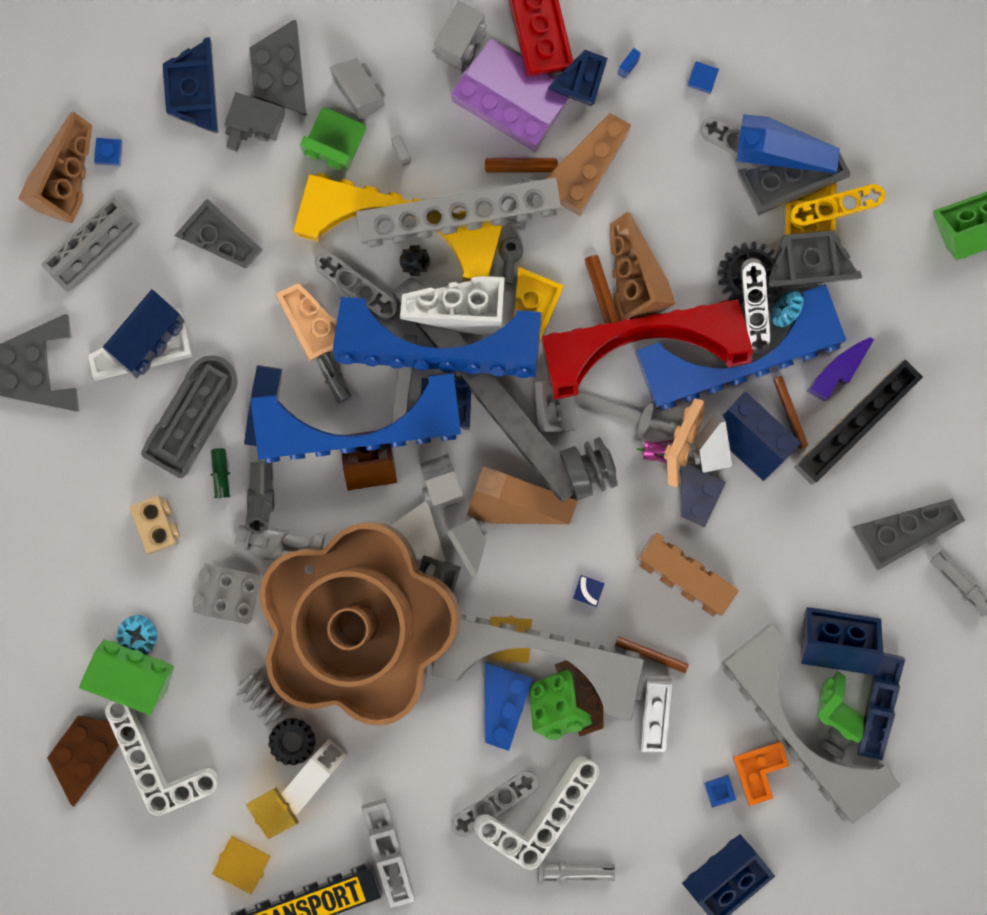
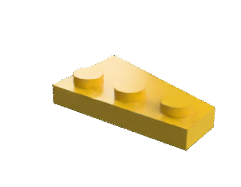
(537, 295)

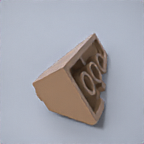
(57, 177)

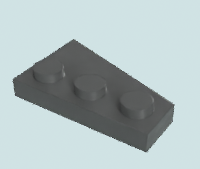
(219, 235)

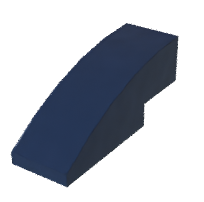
(266, 382)

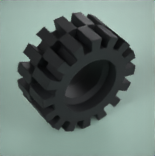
(278, 749)

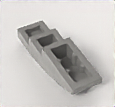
(388, 853)

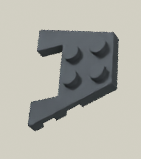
(25, 367)

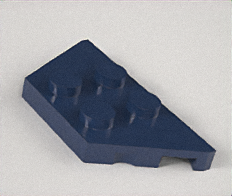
(191, 87)

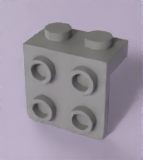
(226, 593)

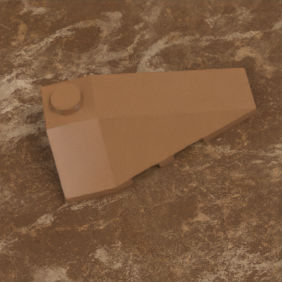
(639, 278)
(514, 501)

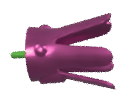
(654, 447)

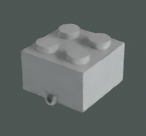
(460, 35)

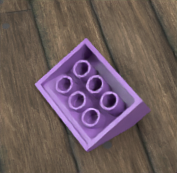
(507, 99)

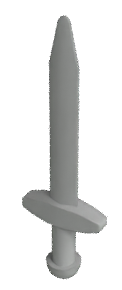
(643, 419)

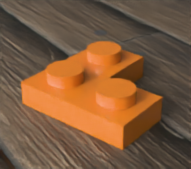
(754, 766)

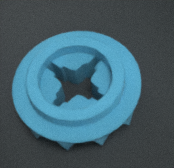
(787, 308)
(148, 632)

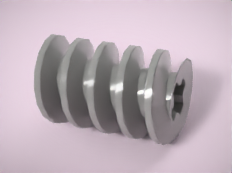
(261, 697)

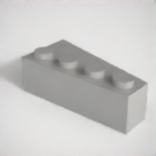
(441, 483)

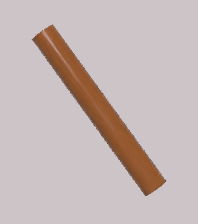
(790, 411)
(652, 655)

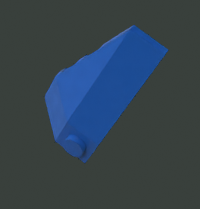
(779, 145)

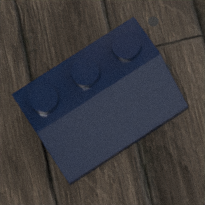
(144, 334)
(757, 436)
(842, 641)
(728, 878)

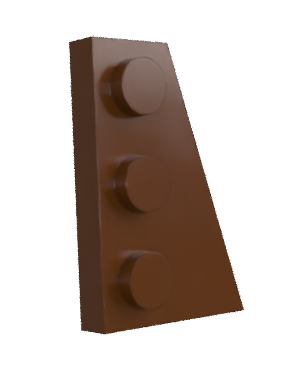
(586, 697)

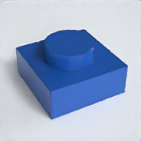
(108, 151)

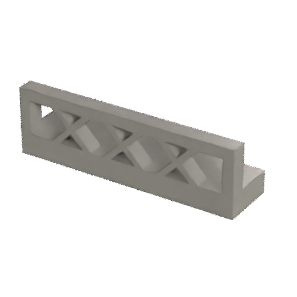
(91, 245)

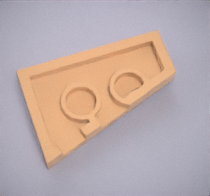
(308, 320)
(686, 433)

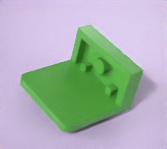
(333, 139)
(555, 707)
(835, 712)

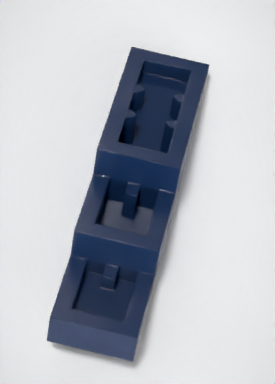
(880, 707)

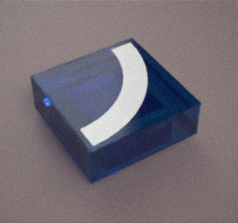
(588, 590)

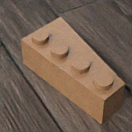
(587, 164)
(687, 575)

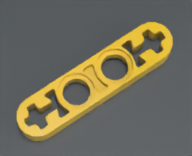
(836, 204)

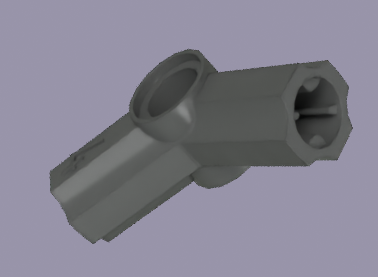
(260, 497)

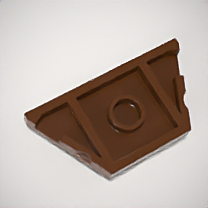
(83, 755)

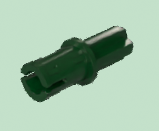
(220, 472)

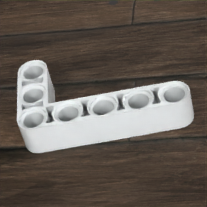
(150, 765)
(543, 820)

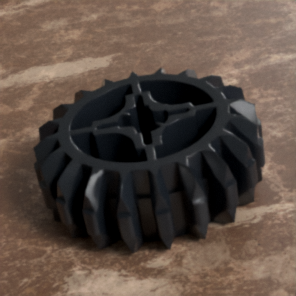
(745, 253)

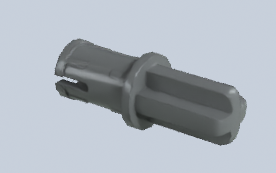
(333, 378)

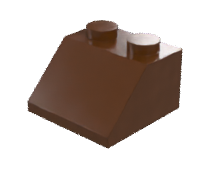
(369, 467)

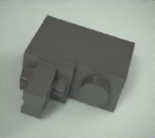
(251, 117)

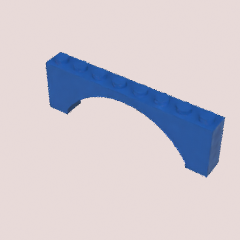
(506, 352)
(676, 379)
(283, 434)

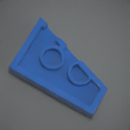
(504, 703)

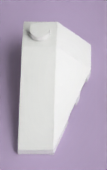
(463, 307)

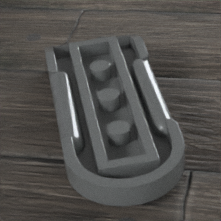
(191, 415)

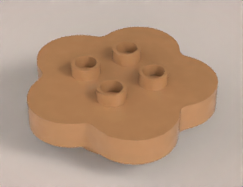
(356, 626)

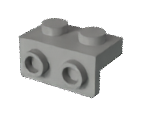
(552, 414)

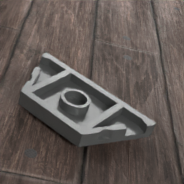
(279, 69)
(811, 260)

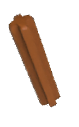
(520, 165)
(601, 289)

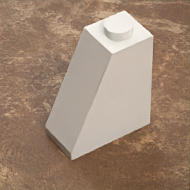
(313, 775)

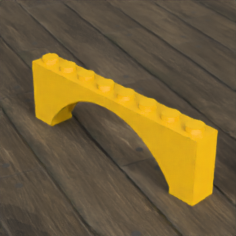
(332, 202)

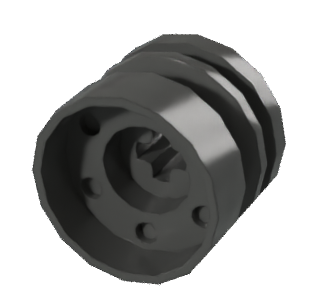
(589, 468)

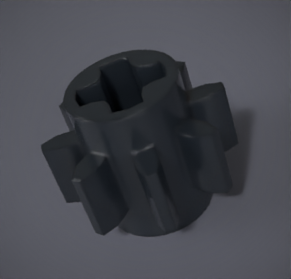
(414, 260)

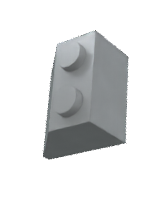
(357, 87)

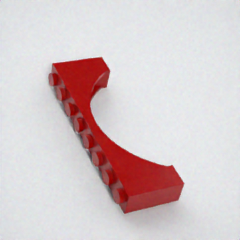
(713, 327)

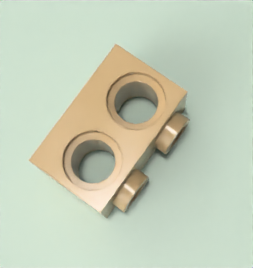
(148, 527)

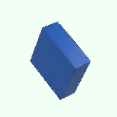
(629, 63)
(703, 77)
(719, 791)

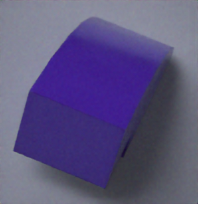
(839, 370)

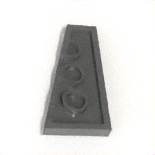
(776, 186)
(901, 533)

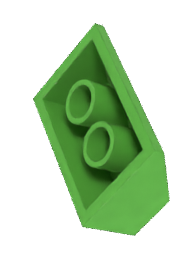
(964, 226)
(127, 677)

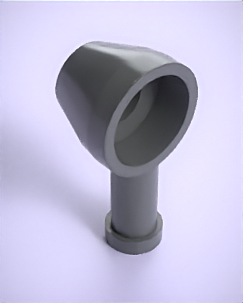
(510, 257)

